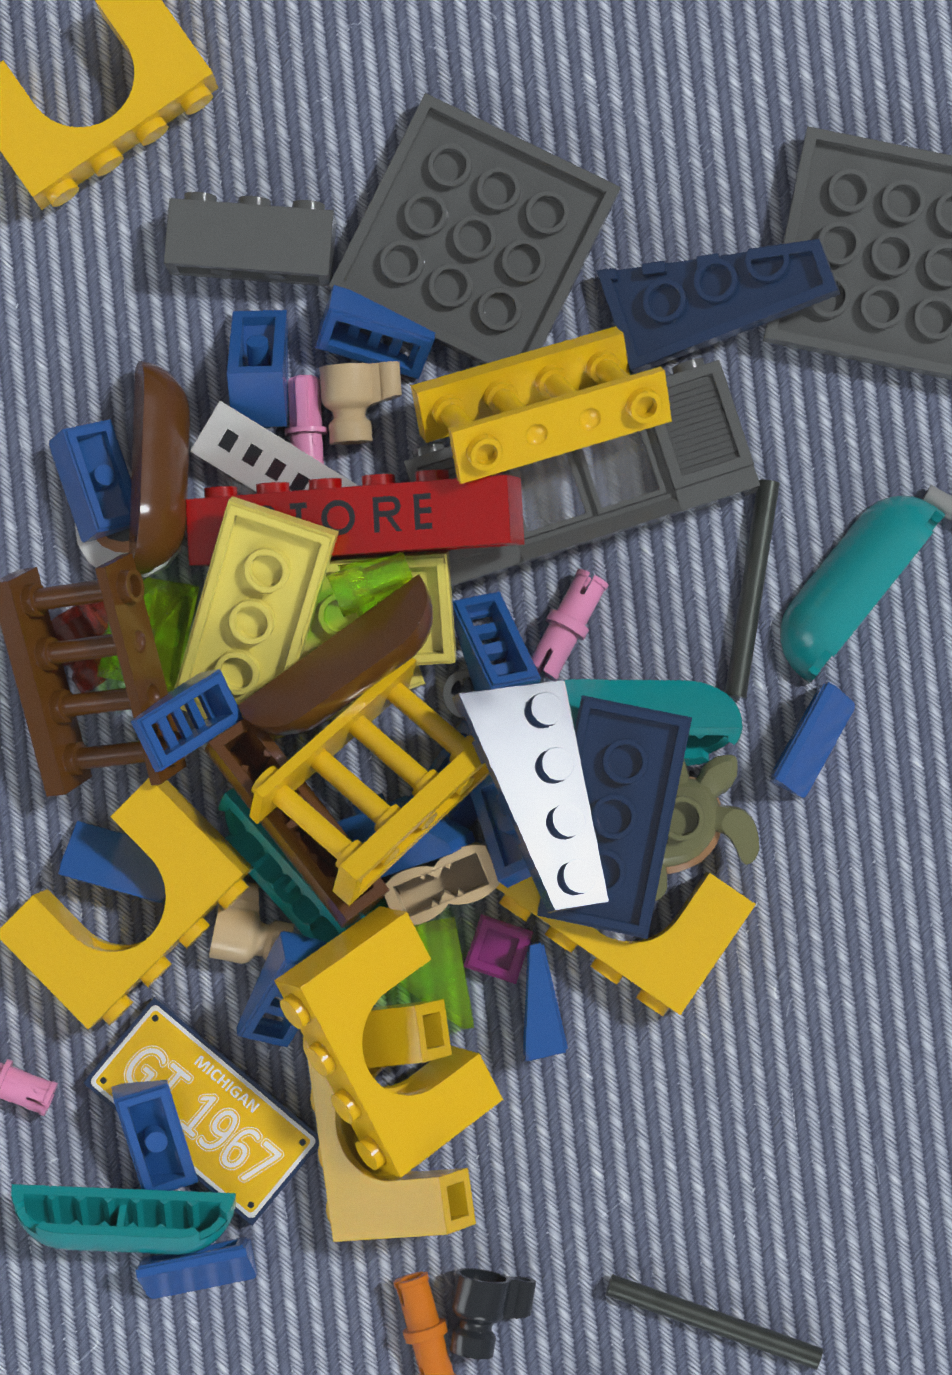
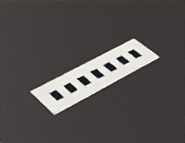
(256, 454)

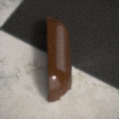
(158, 467)
(344, 664)

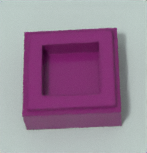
(498, 949)

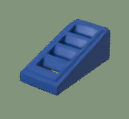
(366, 314)
(478, 656)
(217, 703)
(285, 953)
(542, 1019)

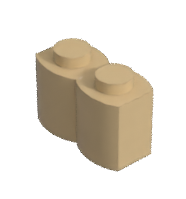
(453, 880)

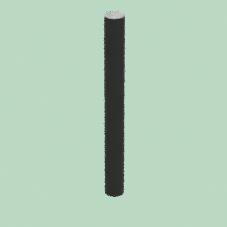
(752, 589)
(714, 1321)

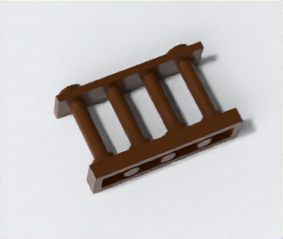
(42, 681)

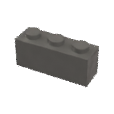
(250, 240)

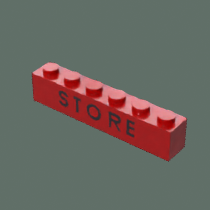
(379, 514)

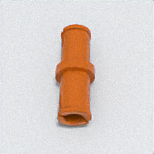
(423, 1324)

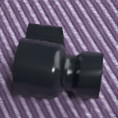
(482, 1300)

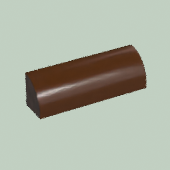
(242, 757)

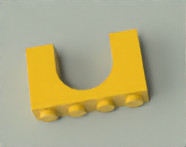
(166, 83)
(197, 874)
(665, 965)
(330, 1002)
(374, 1202)

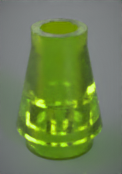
(368, 582)

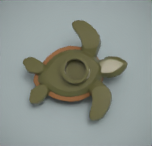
(701, 819)

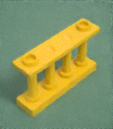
(540, 404)
(395, 826)

